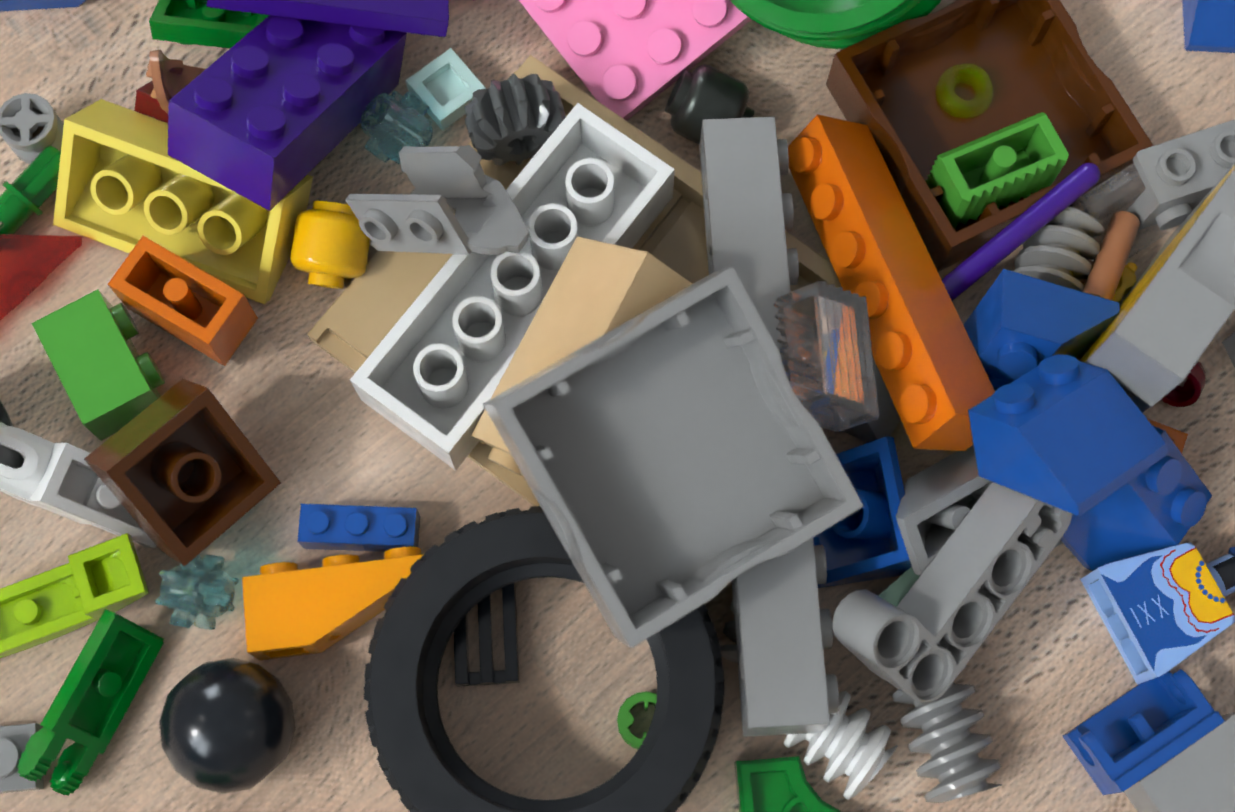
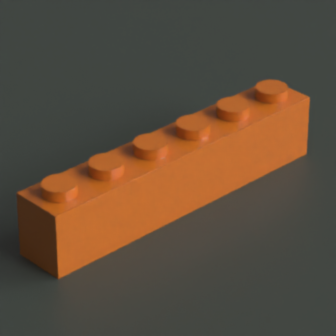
(881, 256)

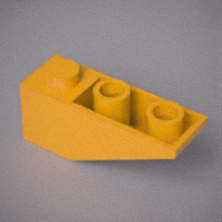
(314, 608)

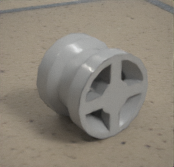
(22, 117)

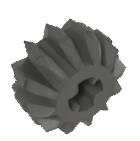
(513, 118)

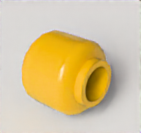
(329, 244)

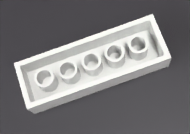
(475, 311)

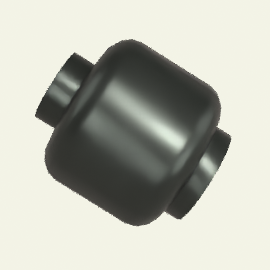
(705, 95)

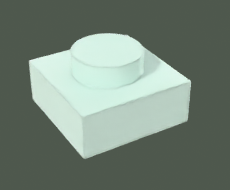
(445, 87)

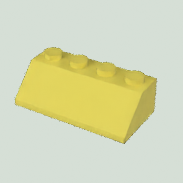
(126, 186)

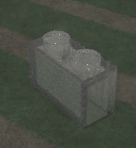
(828, 354)

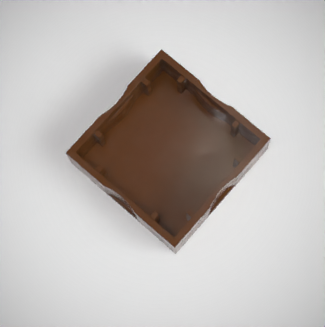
(1033, 67)

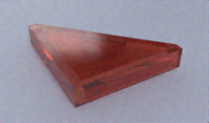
(28, 262)

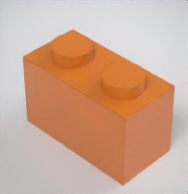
(183, 300)

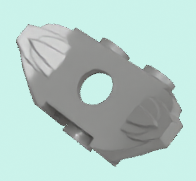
(424, 222)

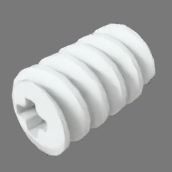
(847, 747)

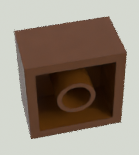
(183, 470)

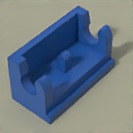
(1142, 731)

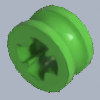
(626, 719)

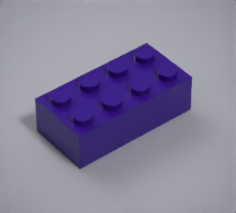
(280, 103)

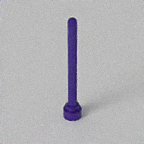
(1021, 229)

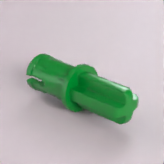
(29, 191)

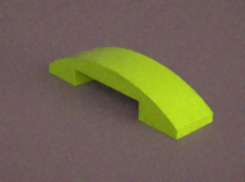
(70, 595)

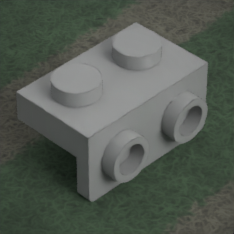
(1181, 174)

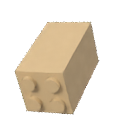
(589, 297)

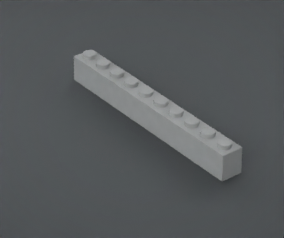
(776, 601)

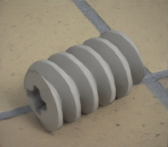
(1061, 249)
(949, 743)

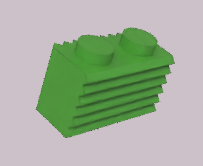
(998, 168)

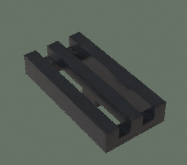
(487, 675)

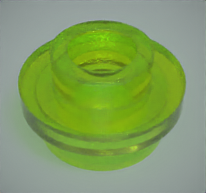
(955, 105)

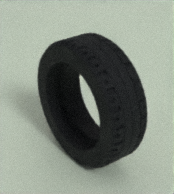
(409, 651)

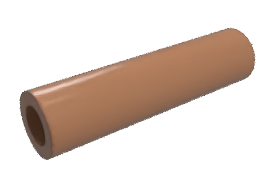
(1112, 255)

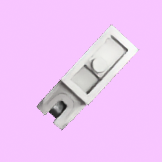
(61, 482)

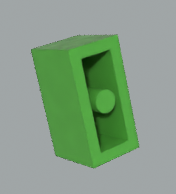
(99, 362)

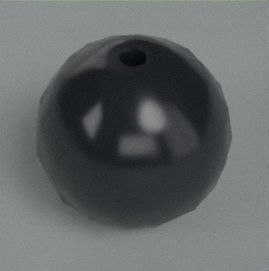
(227, 725)

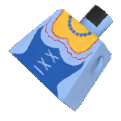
(1162, 605)

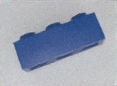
(357, 527)

